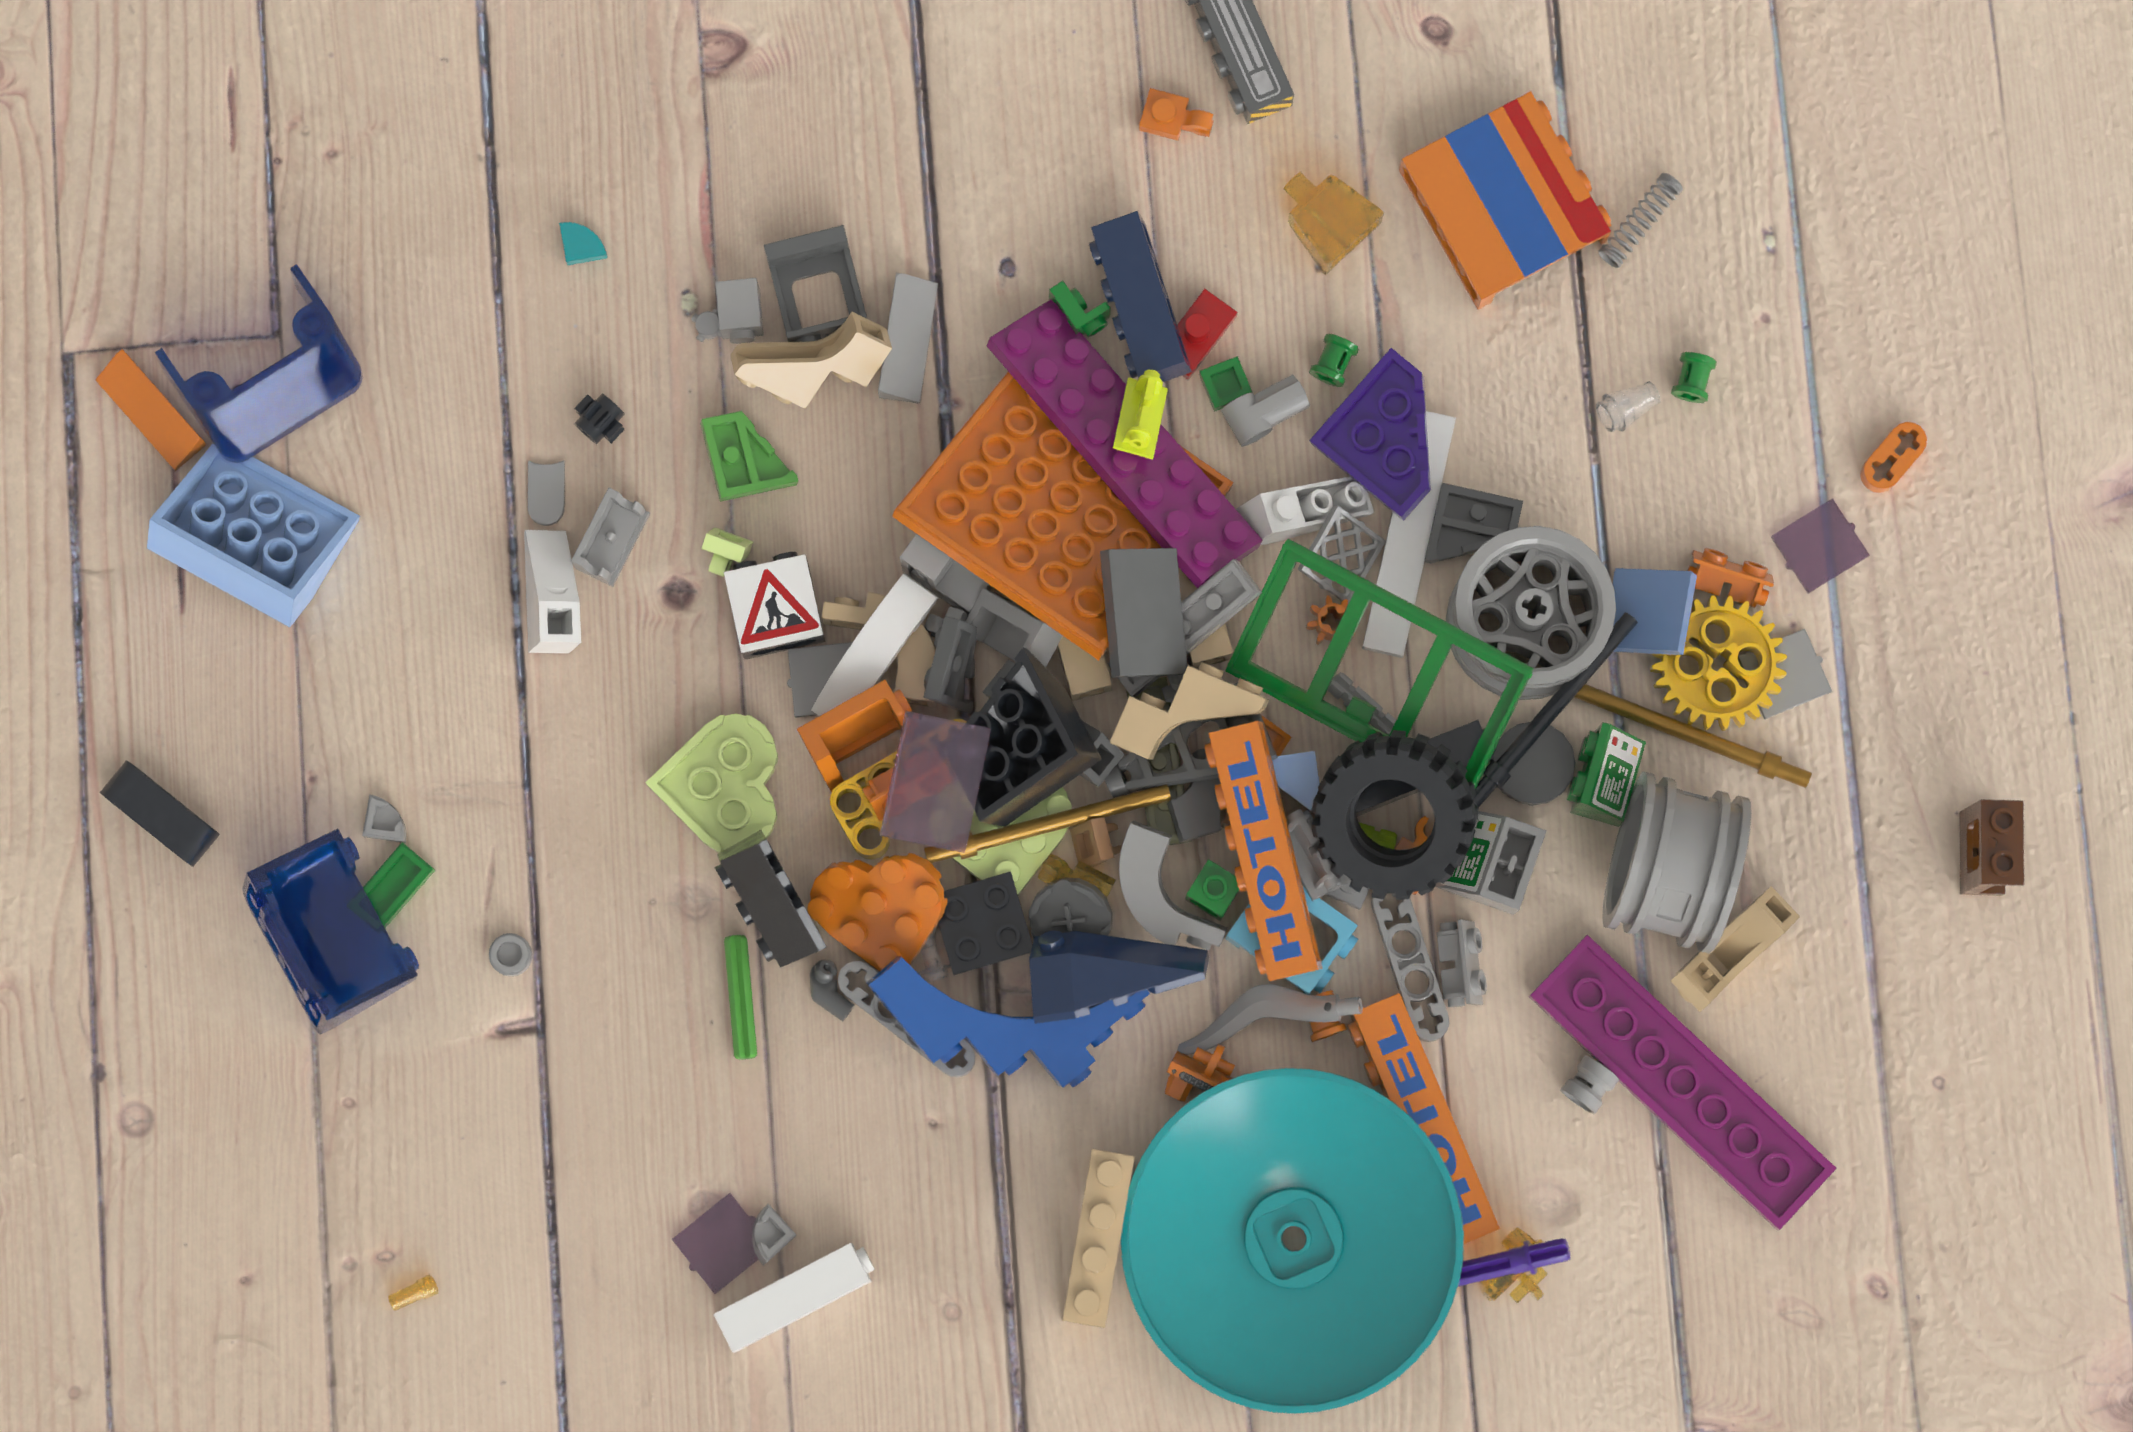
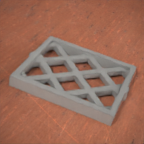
(1322, 537)

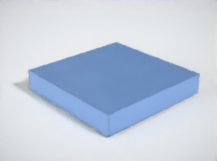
(1659, 604)

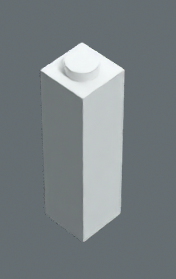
(794, 1296)

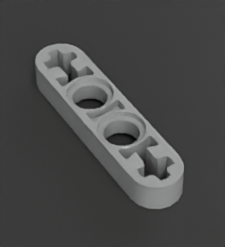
(1415, 961)
(891, 1024)

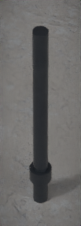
(1497, 772)

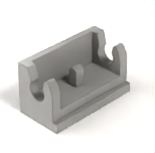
(610, 537)

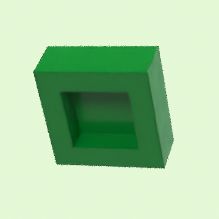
(1224, 382)

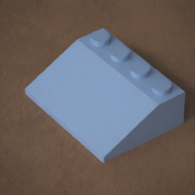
(251, 533)

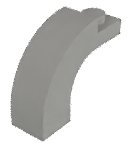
(1144, 892)

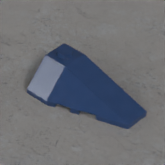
(1087, 969)

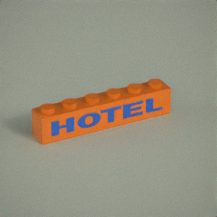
(1264, 851)
(1407, 1079)

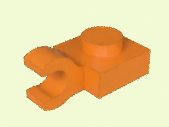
(1169, 115)

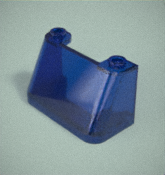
(326, 931)

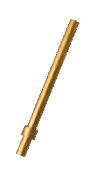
(1768, 764)
(1052, 823)

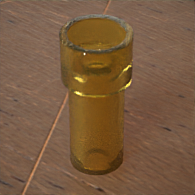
(422, 1289)

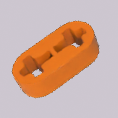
(1900, 463)

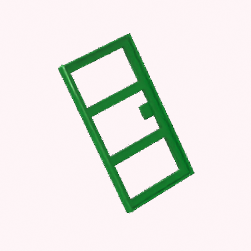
(1358, 714)

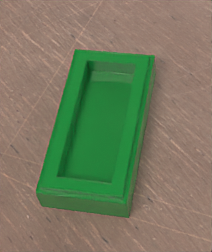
(396, 882)

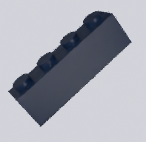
(1140, 298)

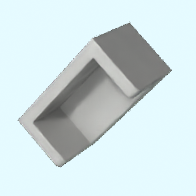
(1010, 628)

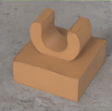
(1093, 841)

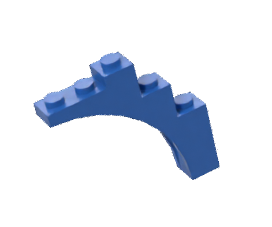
(940, 1023)

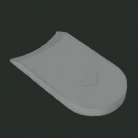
(546, 492)

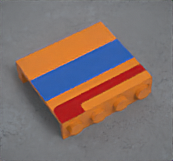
(1504, 197)

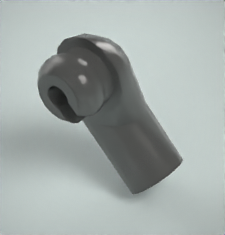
(824, 990)

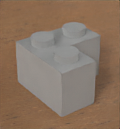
(941, 574)

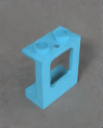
(1317, 980)

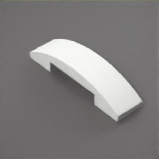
(877, 643)

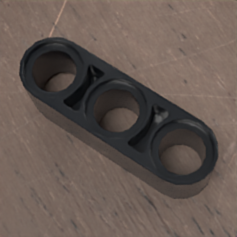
(159, 813)

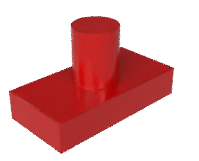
(1203, 327)

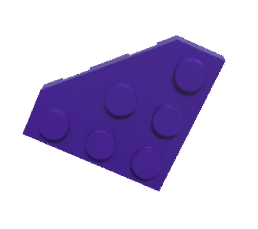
(1383, 435)

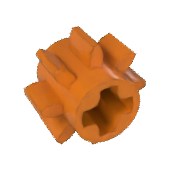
(1324, 630)

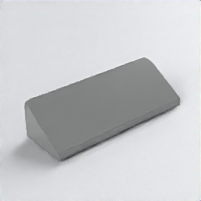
(909, 336)

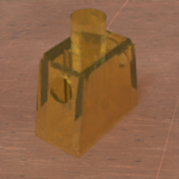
(1330, 218)

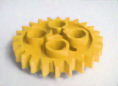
(1741, 634)

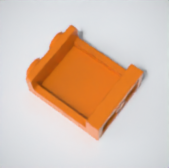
(853, 728)

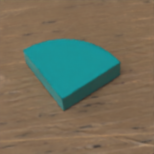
(581, 244)

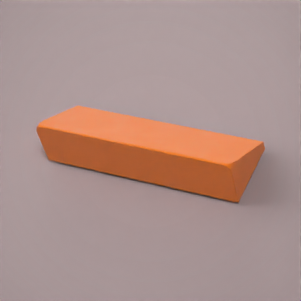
(150, 410)

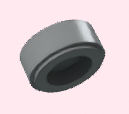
(510, 954)

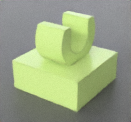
(726, 549)

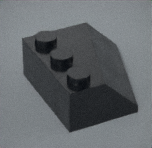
(1032, 743)
(769, 900)

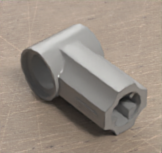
(1256, 415)

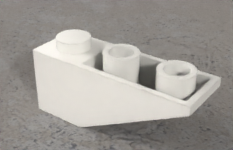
(1303, 508)
(550, 593)

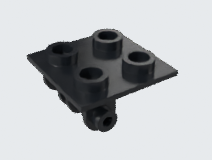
(984, 924)

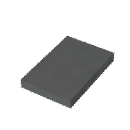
(1143, 612)

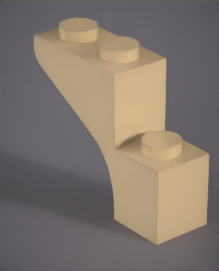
(799, 368)
(1199, 697)

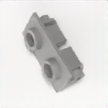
(1313, 869)
(1462, 947)

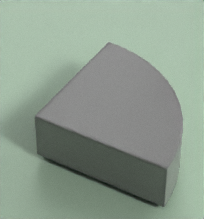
(383, 821)
(770, 1234)

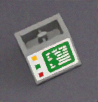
(1497, 863)

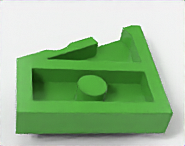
(742, 459)

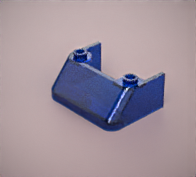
(282, 395)

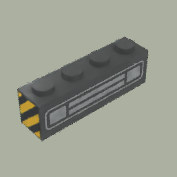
(1244, 57)

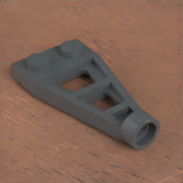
(1192, 769)

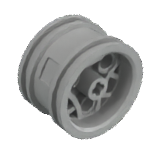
(1552, 614)
(1677, 863)

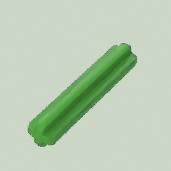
(740, 997)

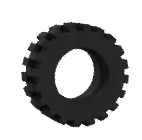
(1385, 868)

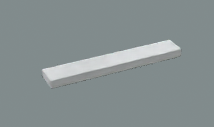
(1407, 548)

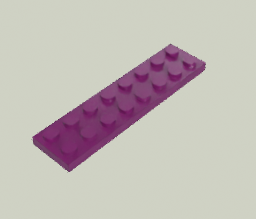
(1085, 403)
(1683, 1082)

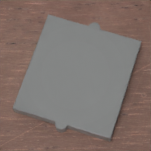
(810, 672)
(1804, 675)

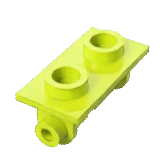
(1141, 415)

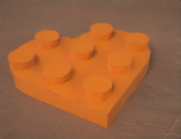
(879, 908)

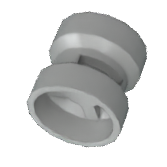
(1591, 1075)

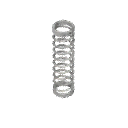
(1670, 188)

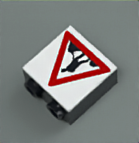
(774, 605)

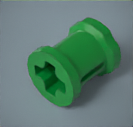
(1334, 360)
(1694, 377)

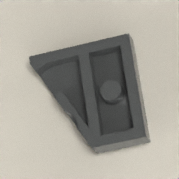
(1468, 520)
(952, 664)

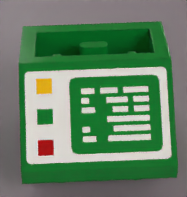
(1607, 775)

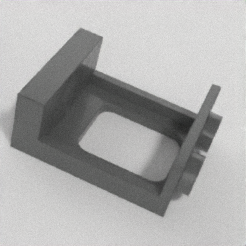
(808, 257)

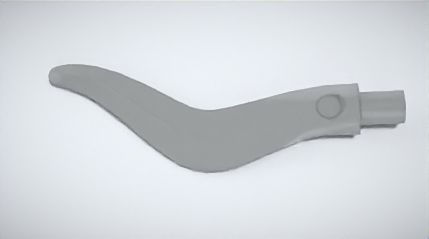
(1273, 1002)

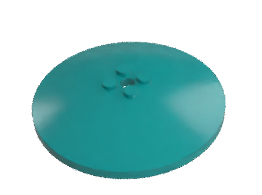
(1275, 1321)

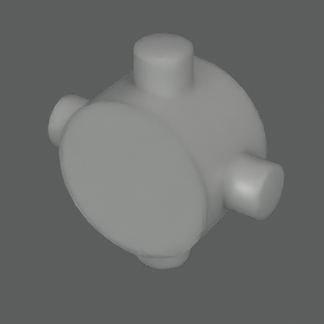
(707, 325)

